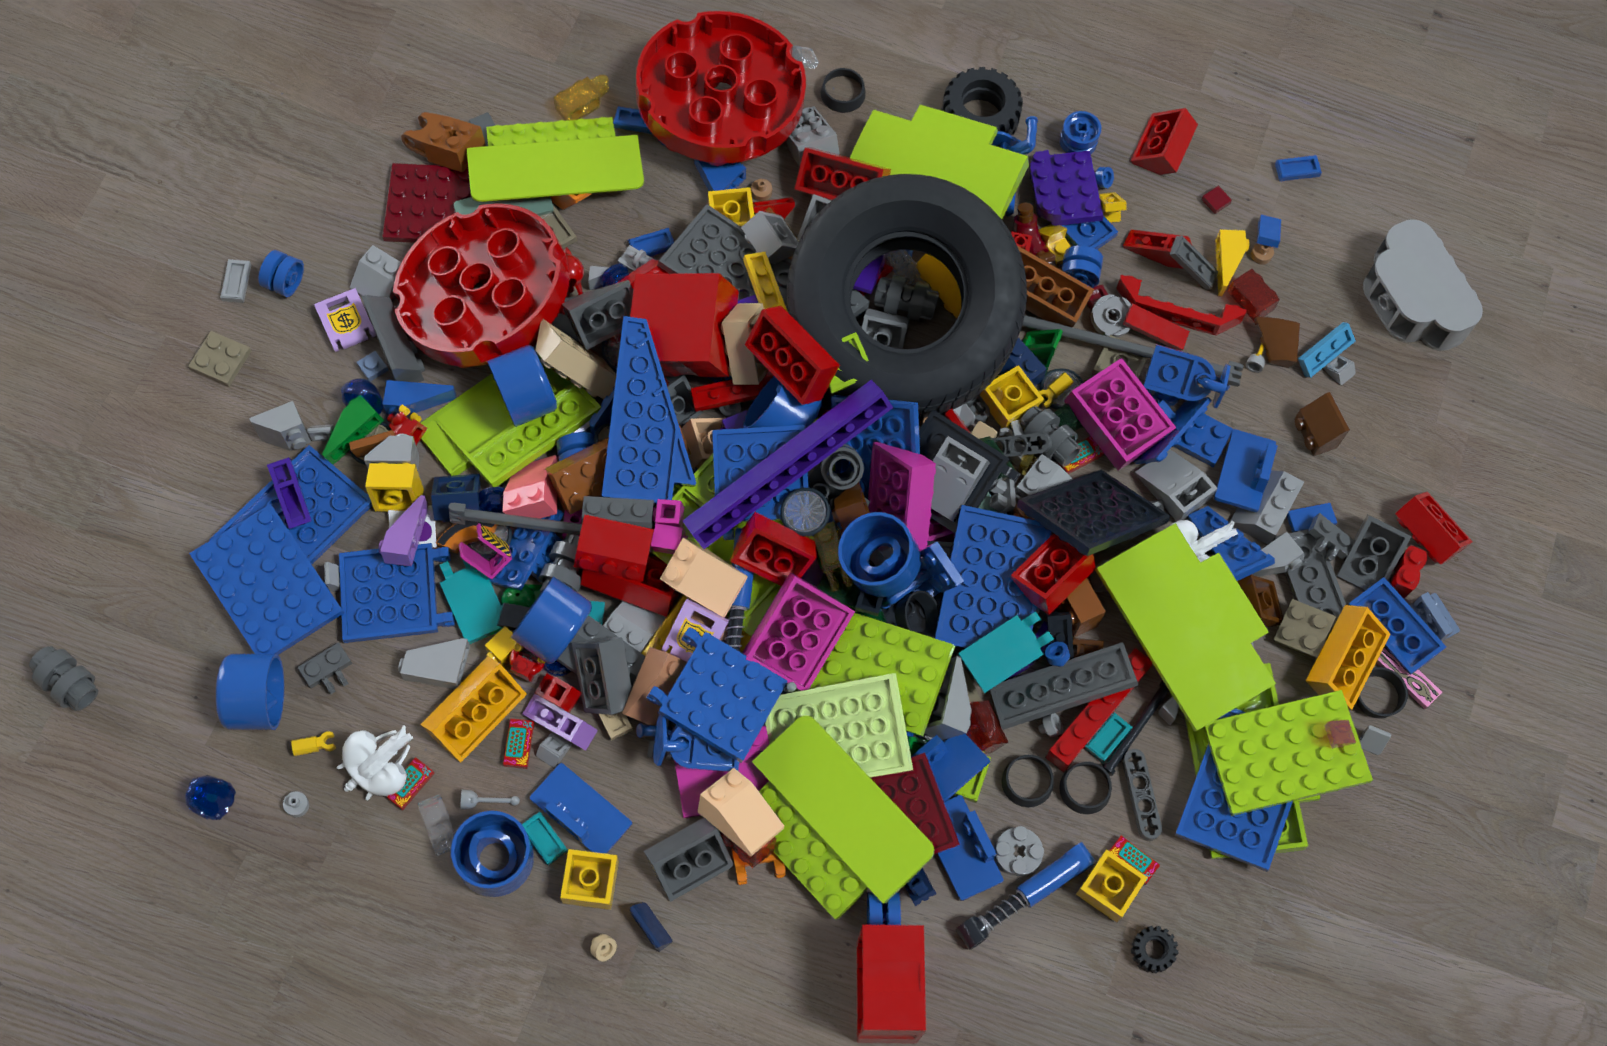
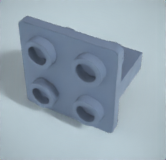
(1435, 615)

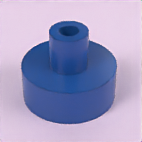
(1104, 177)
(1057, 654)

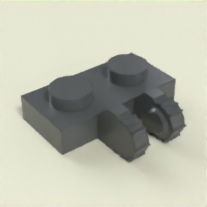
(1329, 536)
(326, 665)

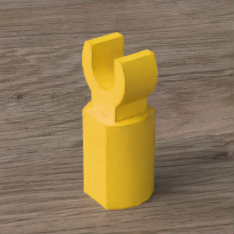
(1056, 388)
(312, 744)

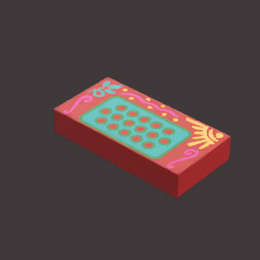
(1089, 453)
(518, 743)
(417, 776)
(1134, 857)

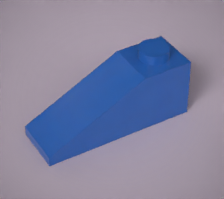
(415, 396)

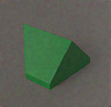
(1043, 344)

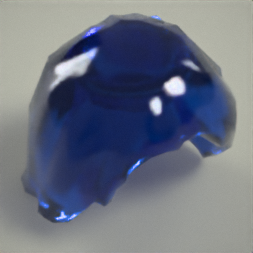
(363, 387)
(209, 797)

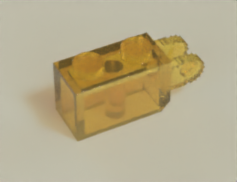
(581, 97)
(827, 545)

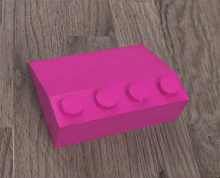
(1119, 414)
(902, 487)
(798, 632)
(695, 781)

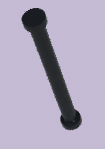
(1136, 729)

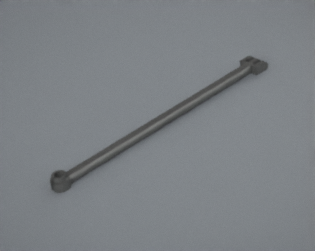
(1121, 345)
(459, 515)

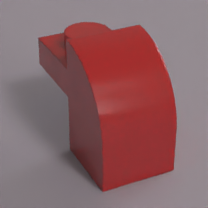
(558, 692)

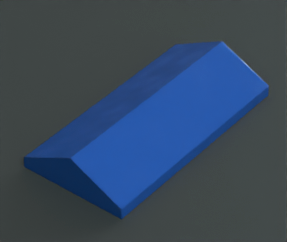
(1410, 636)

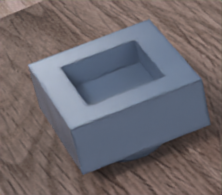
(372, 366)

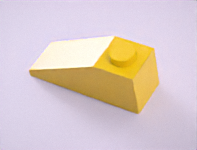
(1229, 252)

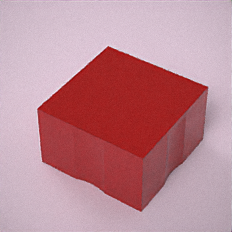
(686, 320)
(891, 984)

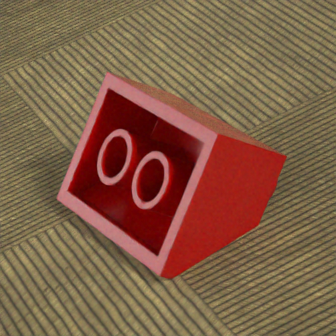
(1165, 141)
(1432, 528)
(613, 548)
(772, 550)
(1052, 573)

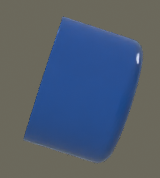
(523, 385)
(778, 407)
(867, 535)
(552, 621)
(250, 691)
(481, 831)

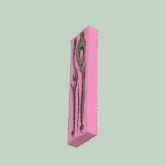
(1417, 684)

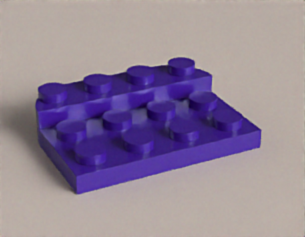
(1065, 187)

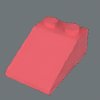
(531, 491)

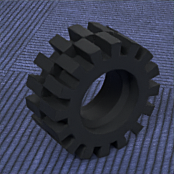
(1166, 940)

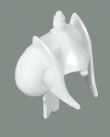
(1207, 542)
(370, 766)

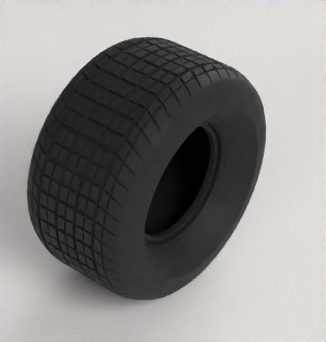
(928, 218)

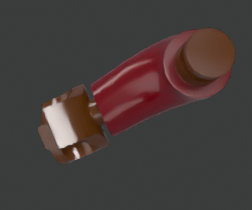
(1026, 223)

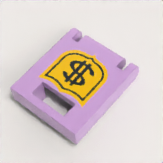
(346, 322)
(683, 621)

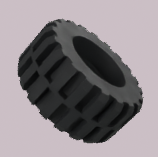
(986, 86)

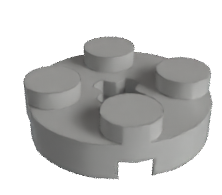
(1100, 314)
(1032, 850)

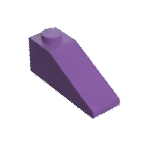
(404, 535)
(560, 722)

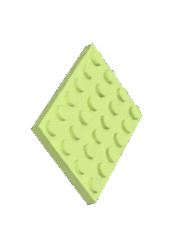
(858, 715)

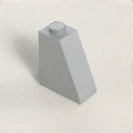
(436, 664)

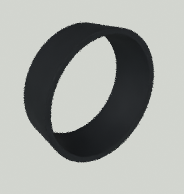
(843, 106)
(930, 608)
(1399, 685)
(1015, 798)
(1075, 806)

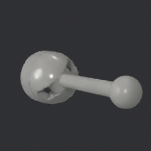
(470, 799)

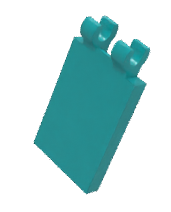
(471, 601)
(1004, 651)

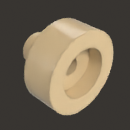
(603, 947)

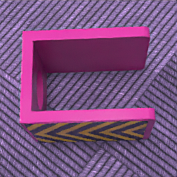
(487, 567)

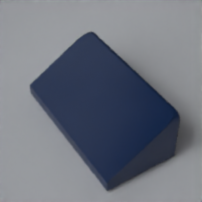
(650, 926)

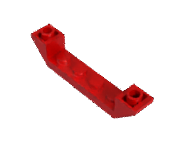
(1186, 317)

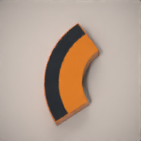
(462, 533)

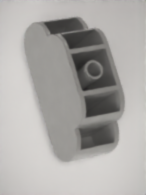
(1421, 289)

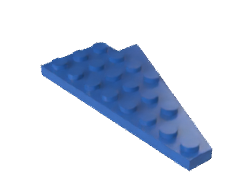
(644, 436)

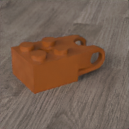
(444, 140)

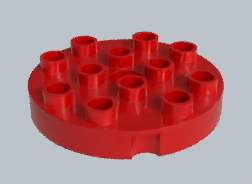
(714, 125)
(493, 246)

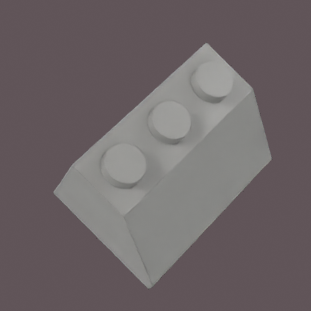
(1274, 507)

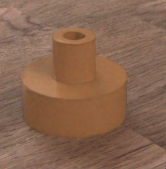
(761, 189)
(1262, 254)

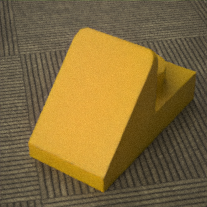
(1112, 206)
(1055, 241)

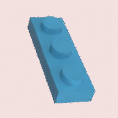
(1326, 349)

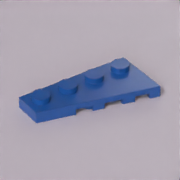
(1238, 552)

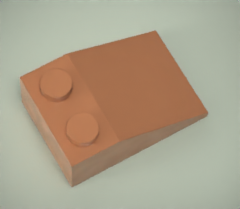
(657, 670)

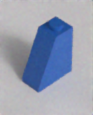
(721, 177)

